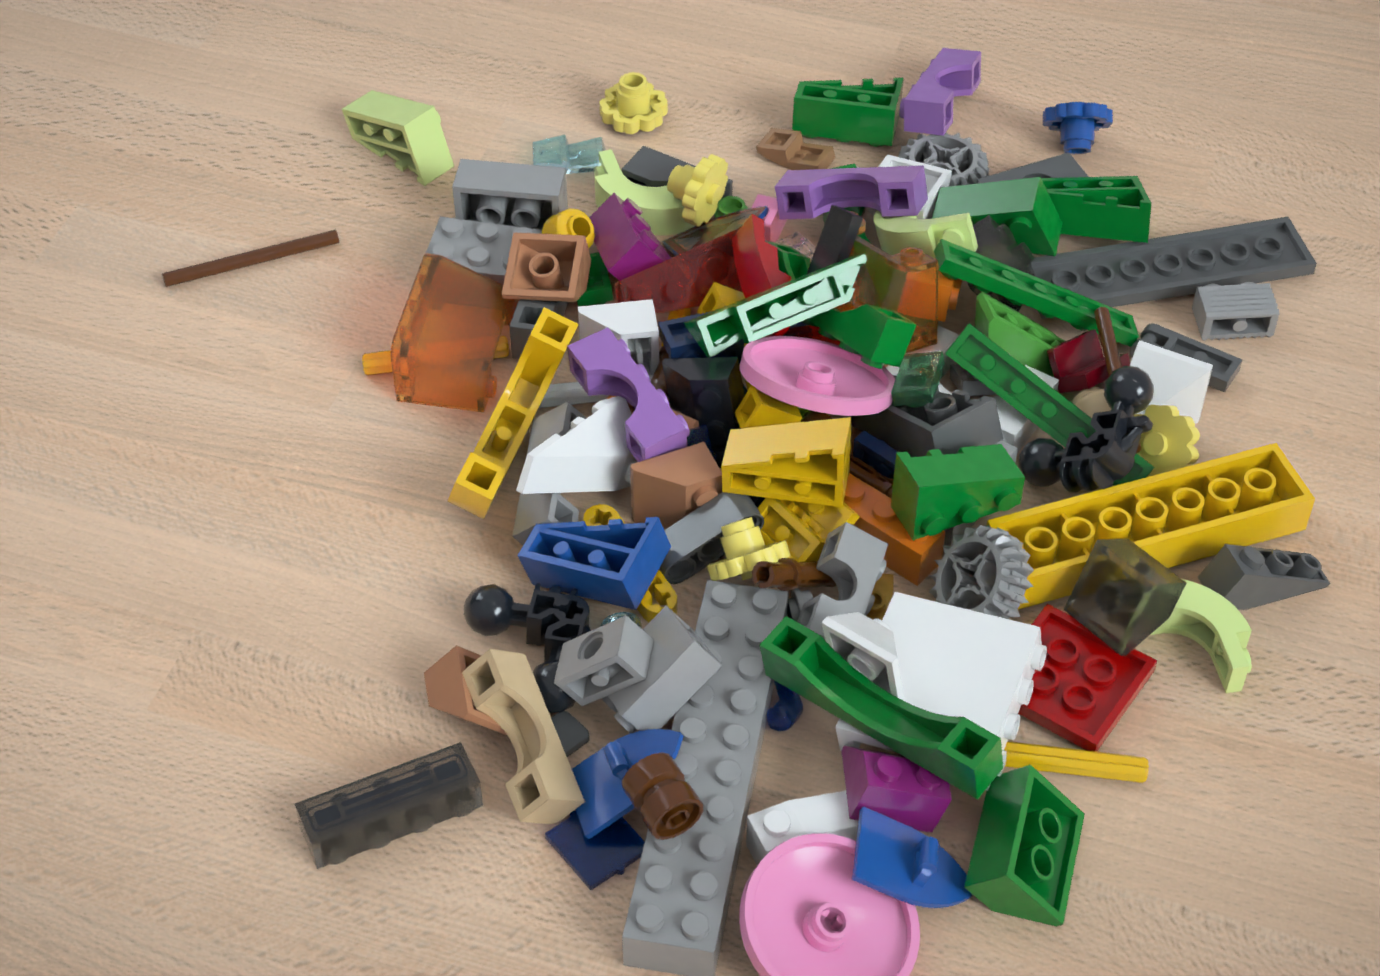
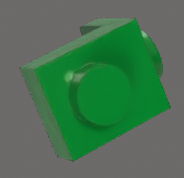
(598, 286)

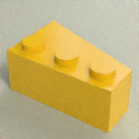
(790, 461)

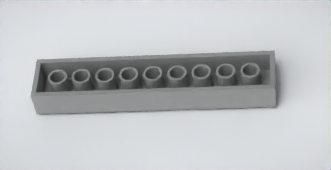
(688, 880)

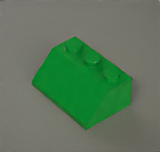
(1025, 848)

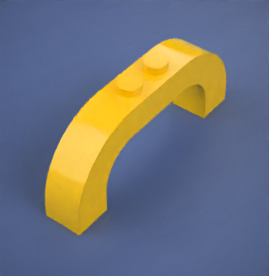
(513, 414)

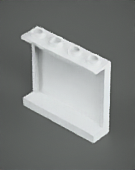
(960, 665)

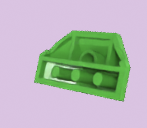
(1015, 333)

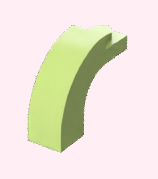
(658, 205)
(908, 231)
(1217, 628)

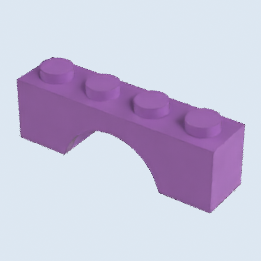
(930, 100)
(886, 189)
(606, 368)

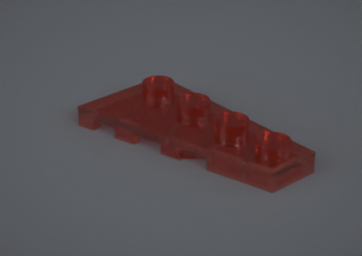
(685, 278)

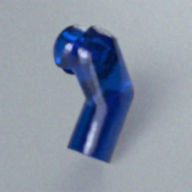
(786, 710)

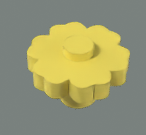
(633, 105)
(699, 188)
(1170, 439)
(743, 550)

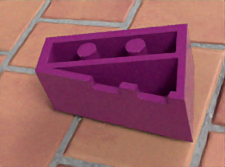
(625, 238)

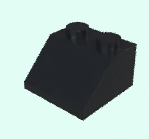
(706, 392)

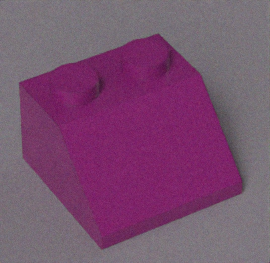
(894, 788)

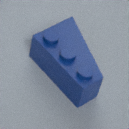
(601, 561)

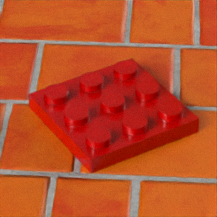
(1082, 681)

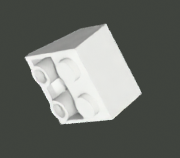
(629, 321)

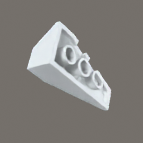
(586, 458)
(796, 818)

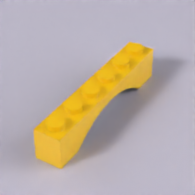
(756, 407)

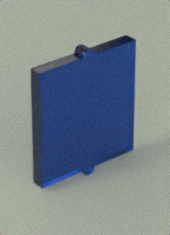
(599, 856)

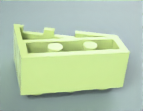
(403, 131)

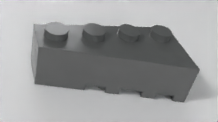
(942, 425)

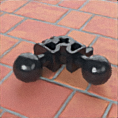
(1107, 452)
(548, 620)

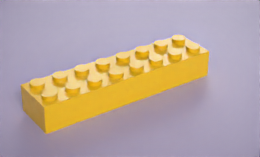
(1167, 515)

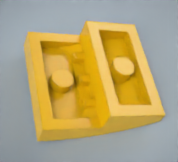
(802, 525)

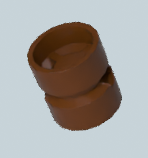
(662, 796)

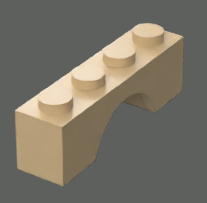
(508, 693)

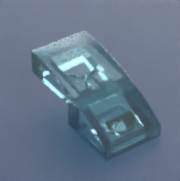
(575, 157)

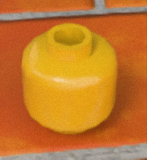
(570, 223)

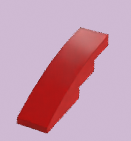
(757, 261)

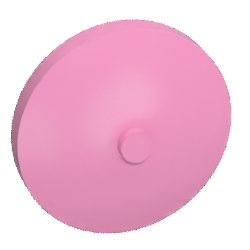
(816, 376)
(813, 920)

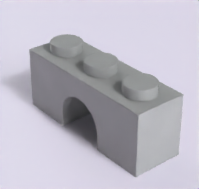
(855, 564)

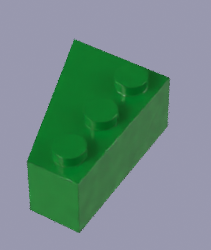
(1102, 206)

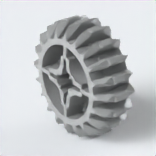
(950, 153)
(983, 572)

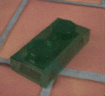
(918, 379)

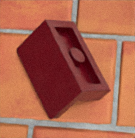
(1080, 362)

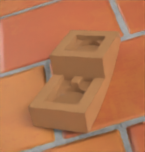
(788, 150)

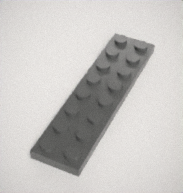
(1180, 263)

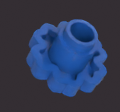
(1077, 124)

